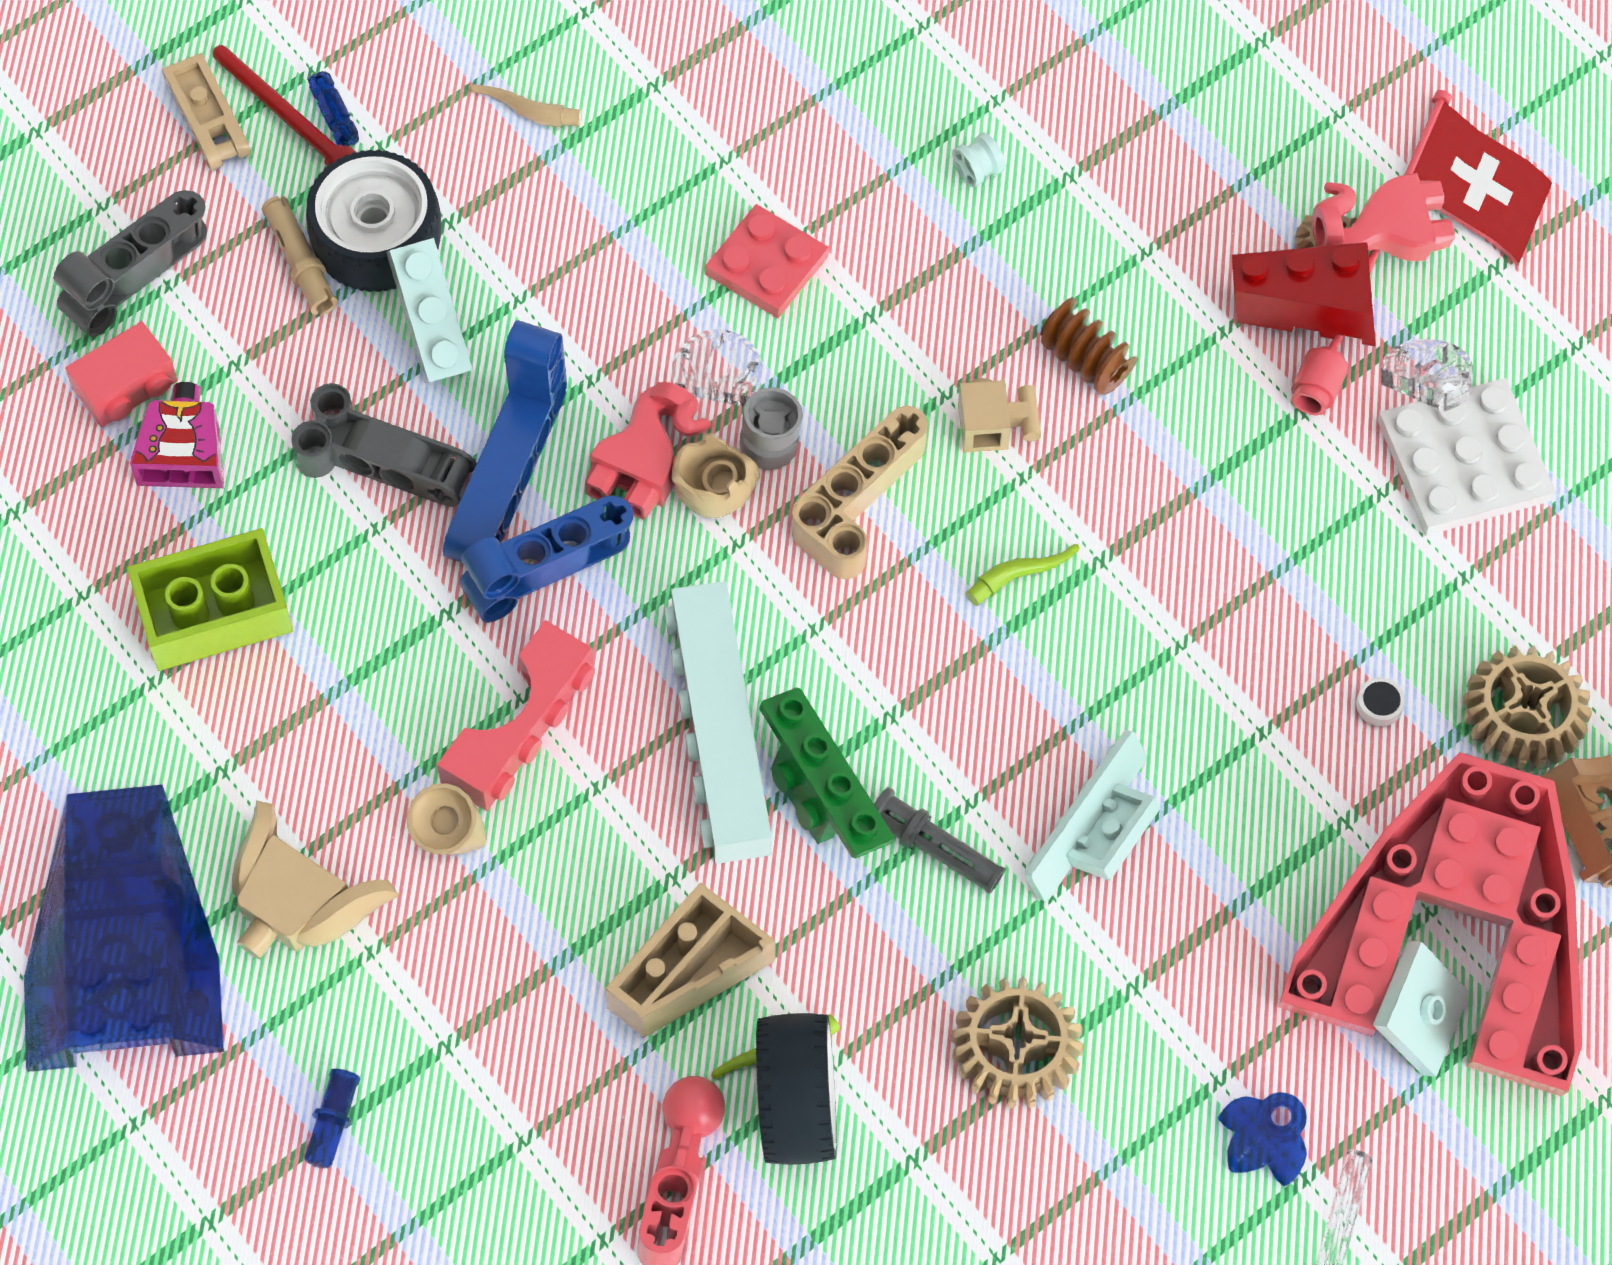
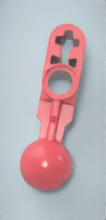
(692, 1111)

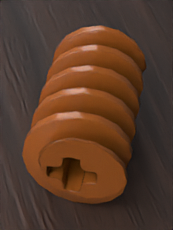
(1085, 349)

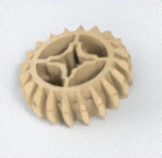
(1535, 684)
(1035, 1042)

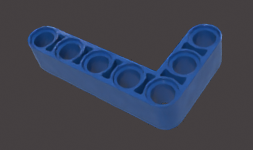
(506, 464)

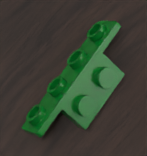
(819, 778)

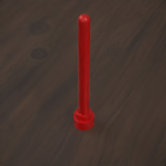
(280, 106)

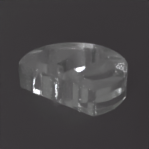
(1444, 388)
(728, 389)

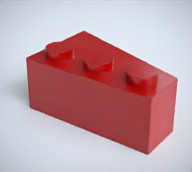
(1307, 289)

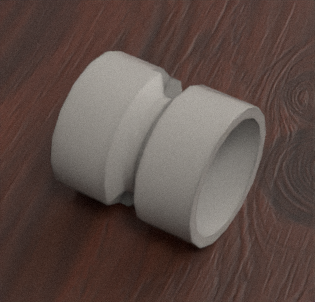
(771, 428)

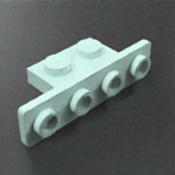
(1099, 824)

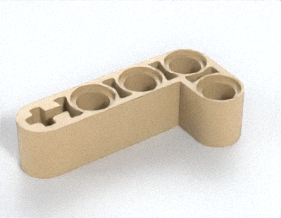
(867, 485)

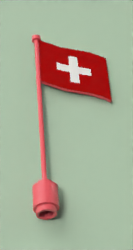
(1483, 190)

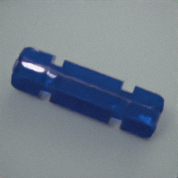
(333, 109)

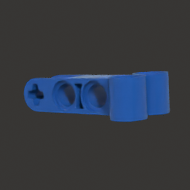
(500, 577)

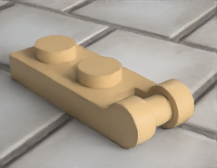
(205, 110)

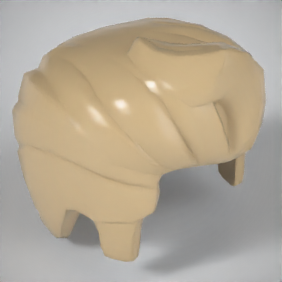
(713, 477)

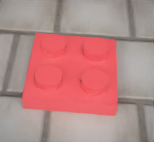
(767, 260)

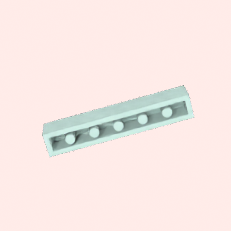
(720, 723)

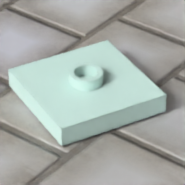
(1421, 1008)

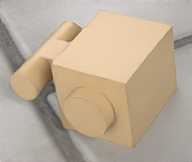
(988, 415)

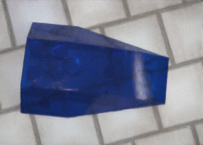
(120, 937)

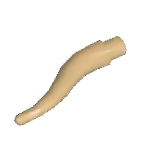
(538, 112)

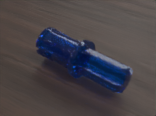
(331, 1118)

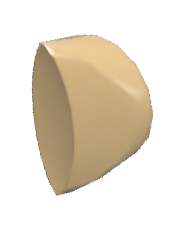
(445, 821)

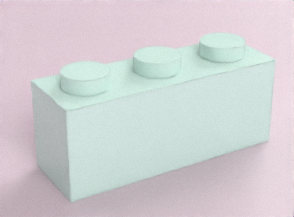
(429, 310)

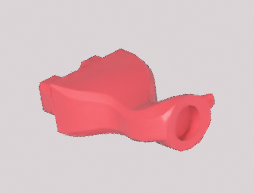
(1391, 220)
(642, 454)

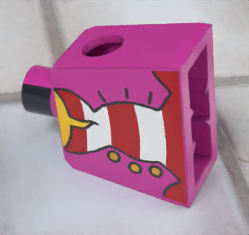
(179, 442)

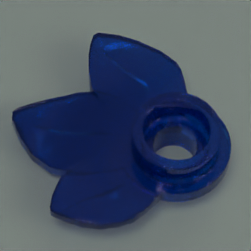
(1261, 1141)

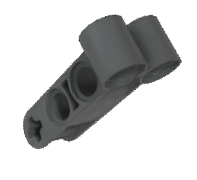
(129, 261)
(377, 450)

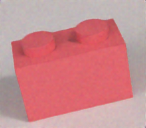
(121, 374)

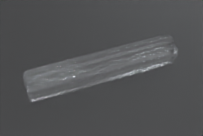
(1344, 1208)

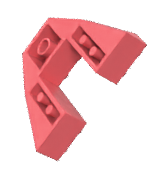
(1485, 848)

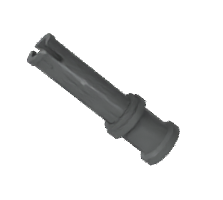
(917, 822)

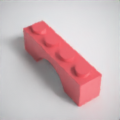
(487, 760)

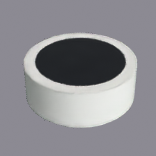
(1380, 702)

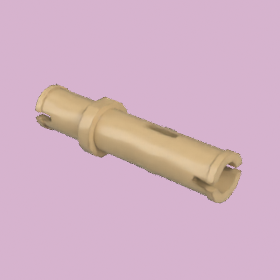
(306, 269)

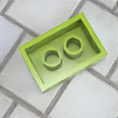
(210, 599)

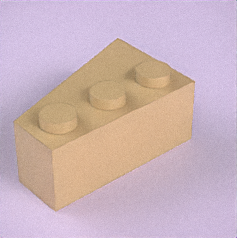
(687, 962)

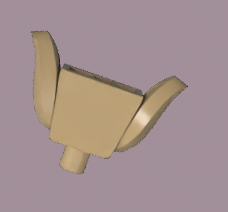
(292, 895)

